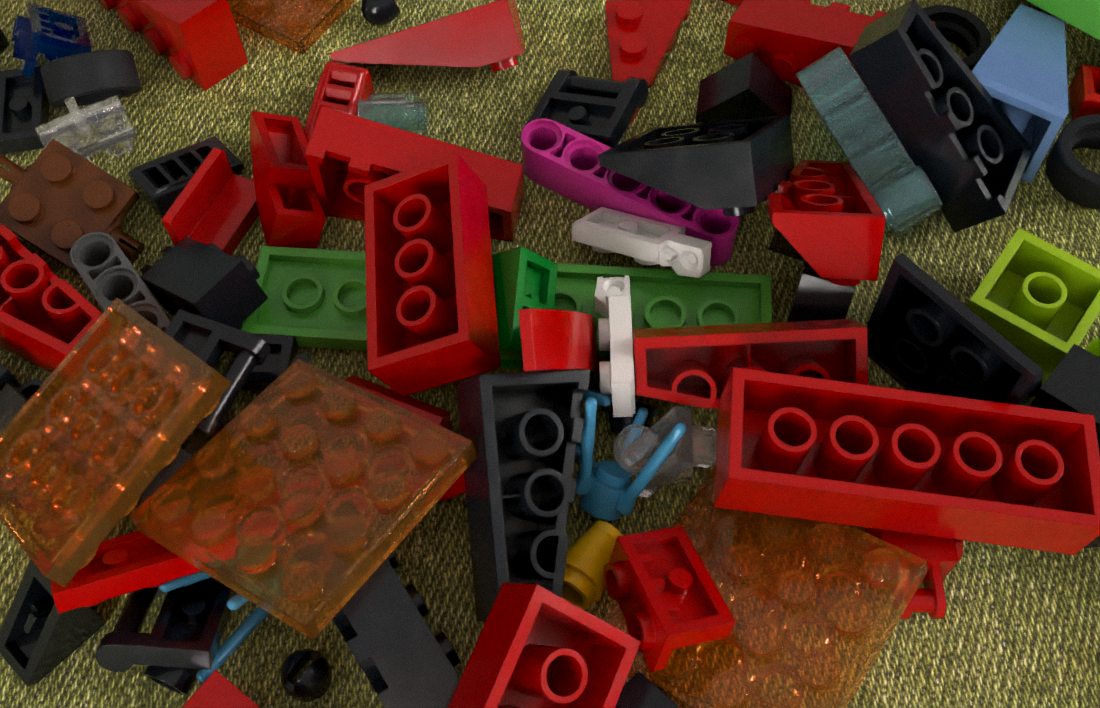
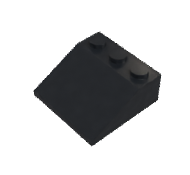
(710, 163)
(941, 345)

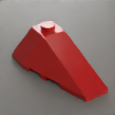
(830, 220)

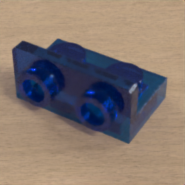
(47, 33)

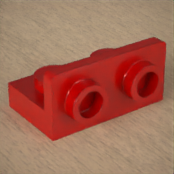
(665, 593)

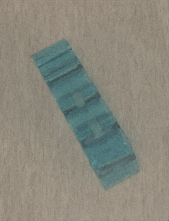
(869, 141)

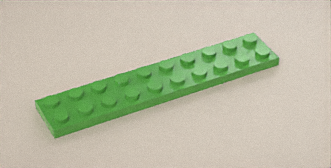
(323, 297)

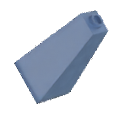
(1029, 79)

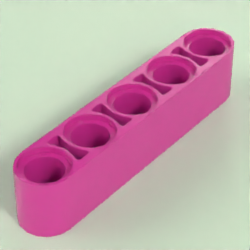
(571, 167)

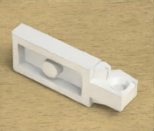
(644, 240)
(615, 335)

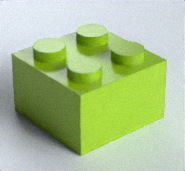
(1039, 299)

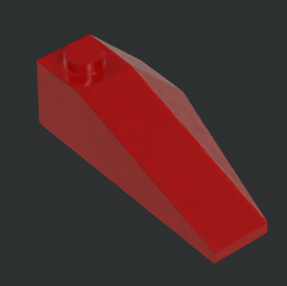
(464, 39)

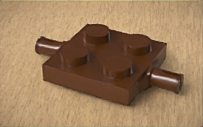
(64, 199)

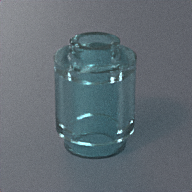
(395, 110)

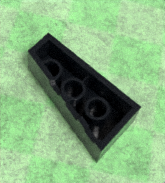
(942, 115)
(521, 477)
(396, 645)

